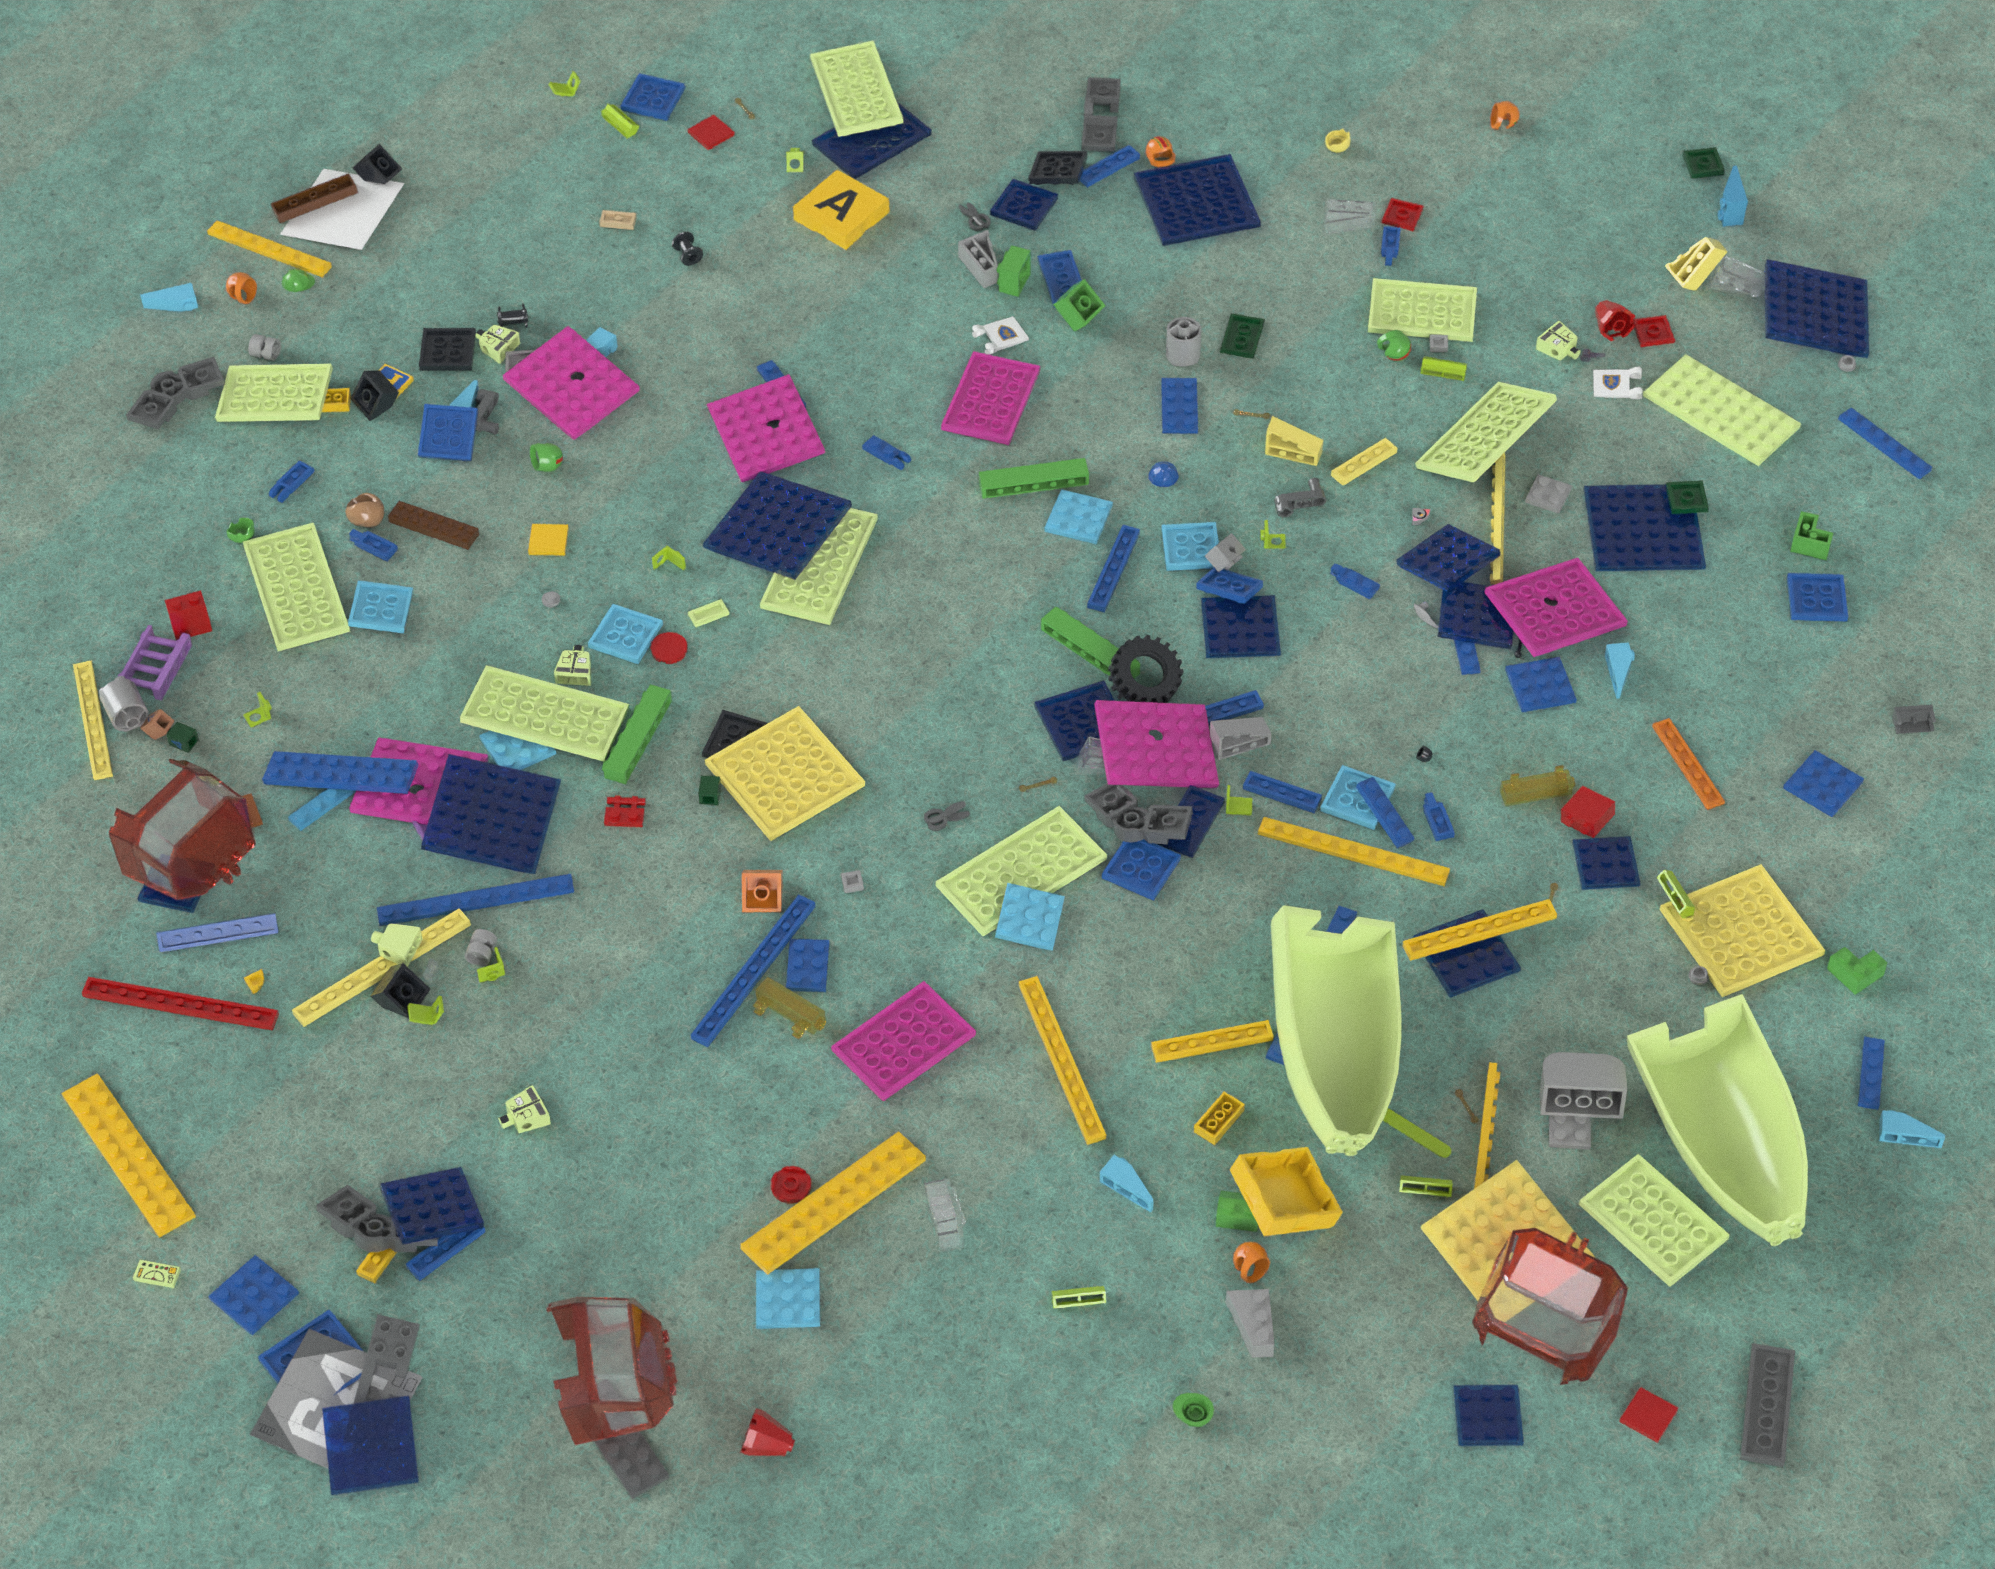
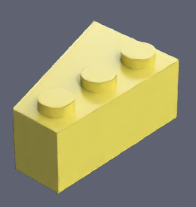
(1697, 263)
(1292, 443)

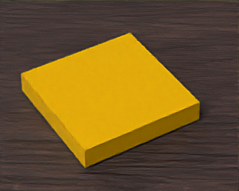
(548, 539)

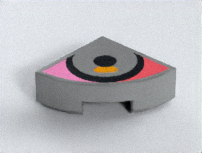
(1420, 515)

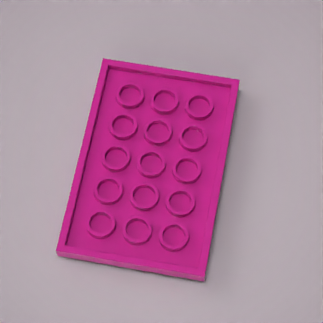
(990, 398)
(903, 1041)

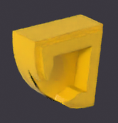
(255, 981)

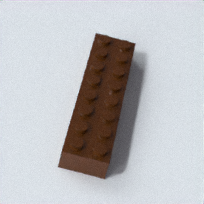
(314, 198)
(433, 525)

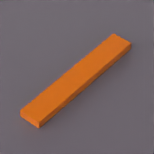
(1688, 764)

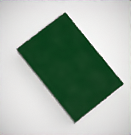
(1242, 336)

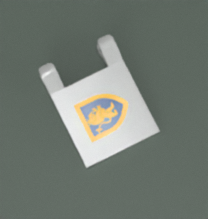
(1001, 333)
(1616, 383)

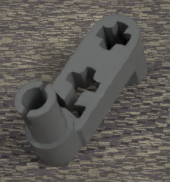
(487, 401)
(1287, 502)

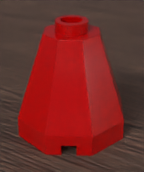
(1614, 317)
(766, 1436)

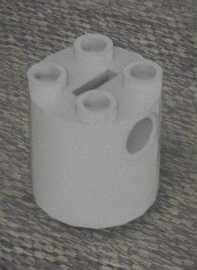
(1183, 341)
(123, 704)

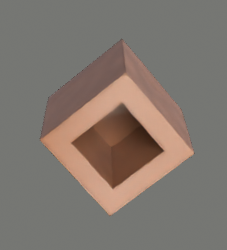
(157, 724)

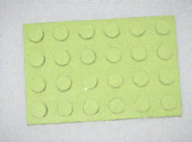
(1422, 309)
(274, 392)
(1654, 1220)

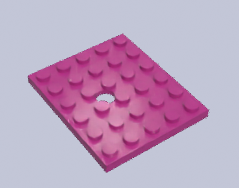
(568, 403)
(759, 447)
(1580, 614)
(1136, 758)
(429, 773)

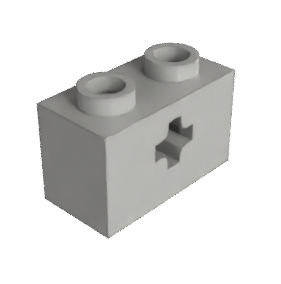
(1225, 553)

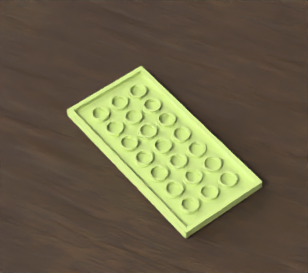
(856, 88)
(1722, 410)
(1486, 431)
(826, 577)
(296, 587)
(544, 713)
(1037, 857)

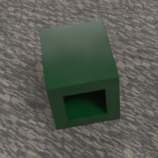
(182, 737)
(709, 790)

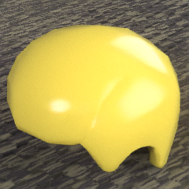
(1338, 141)

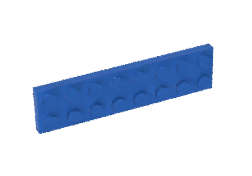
(340, 772)

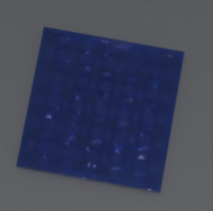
(1197, 199)
(1816, 309)
(777, 525)
(1637, 531)
(491, 814)

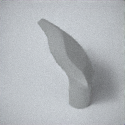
(1420, 610)

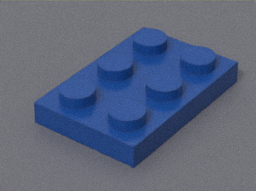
(1229, 585)
(807, 965)

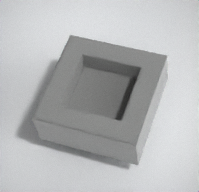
(1438, 343)
(852, 881)

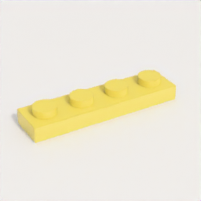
(1364, 461)

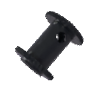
(690, 254)
(512, 317)

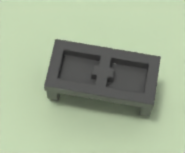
(1913, 719)

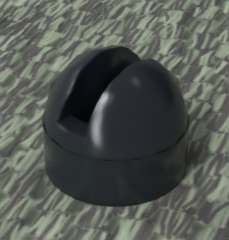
(1424, 754)

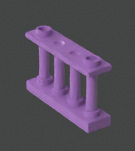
(165, 674)

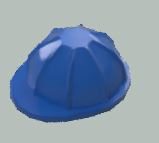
(1163, 474)

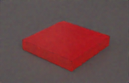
(711, 132)
(1402, 214)
(1653, 331)
(1649, 1414)

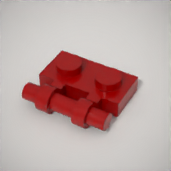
(625, 816)

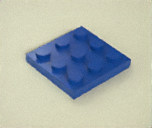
(653, 96)
(448, 432)
(1817, 597)
(1540, 684)
(1823, 783)
(1141, 867)
(253, 1295)

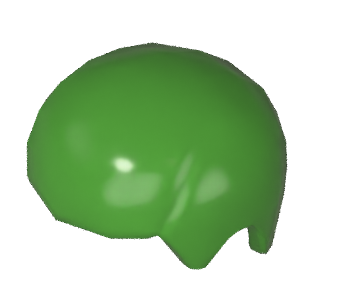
(242, 531)

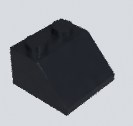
(377, 166)
(374, 394)
(399, 989)

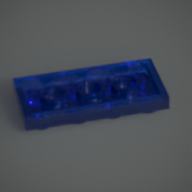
(1205, 810)

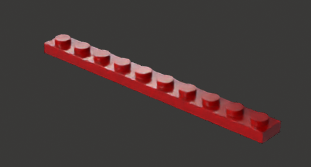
(180, 1003)

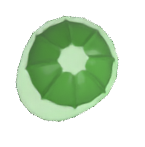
(297, 280)
(1193, 1409)

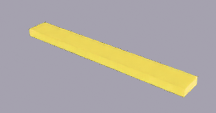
(92, 720)

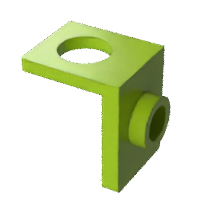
(566, 89)
(794, 153)
(1264, 535)
(671, 555)
(263, 710)
(1238, 805)
(493, 971)
(426, 1014)

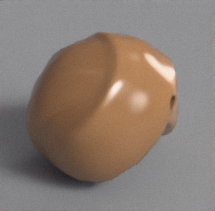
(365, 510)

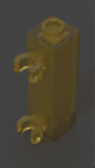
(1537, 787)
(789, 1005)

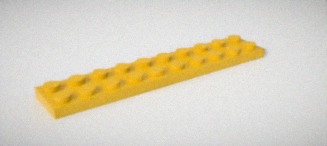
(128, 1155)
(832, 1203)

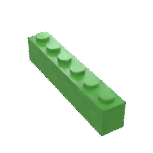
(1033, 478)
(1082, 640)
(637, 734)

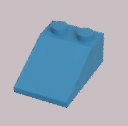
(1734, 201)

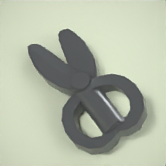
(972, 213)
(948, 815)

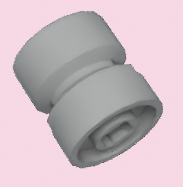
(264, 347)
(481, 947)

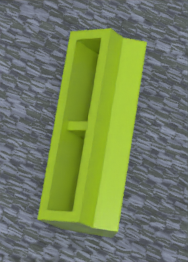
(619, 120)
(1443, 368)
(1688, 909)
(1425, 1182)
(1077, 1293)

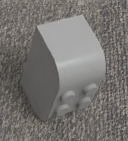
(1583, 1085)

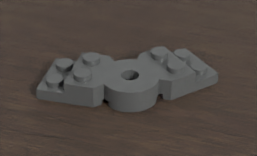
(170, 389)
(1119, 810)
(356, 1218)

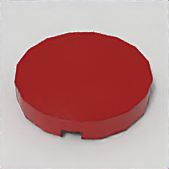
(669, 647)
(791, 1184)

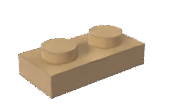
(618, 219)

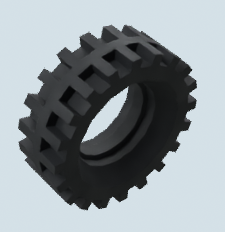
(1128, 686)

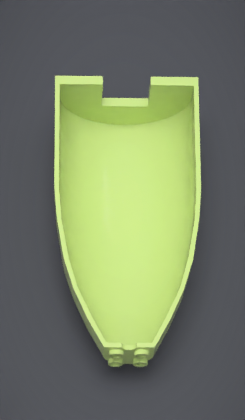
(1338, 1022)
(1730, 1116)

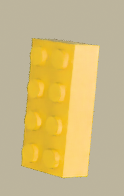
(337, 400)
(1219, 1118)

